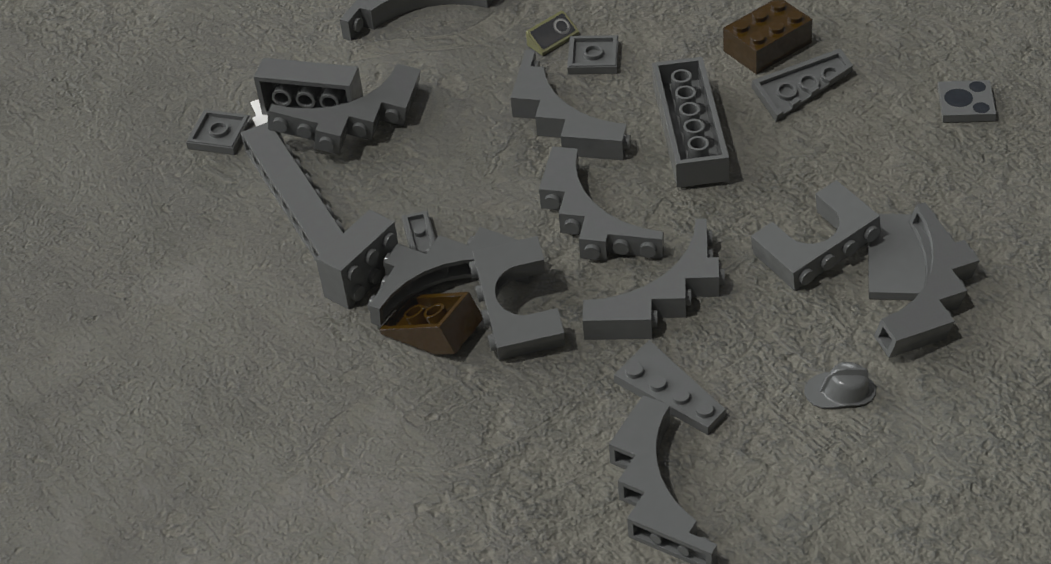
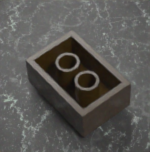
(767, 35)

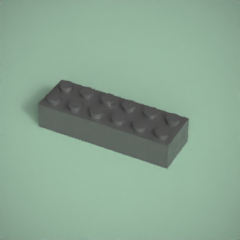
(690, 122)

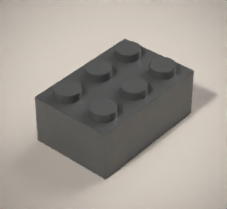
(356, 259)

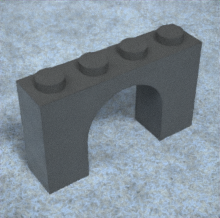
(802, 262)
(513, 333)

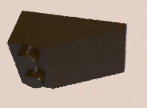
(434, 322)

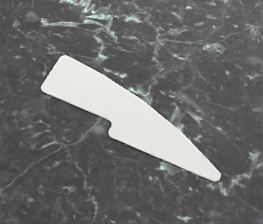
(259, 118)

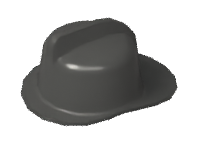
(841, 387)

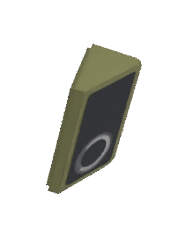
(551, 33)

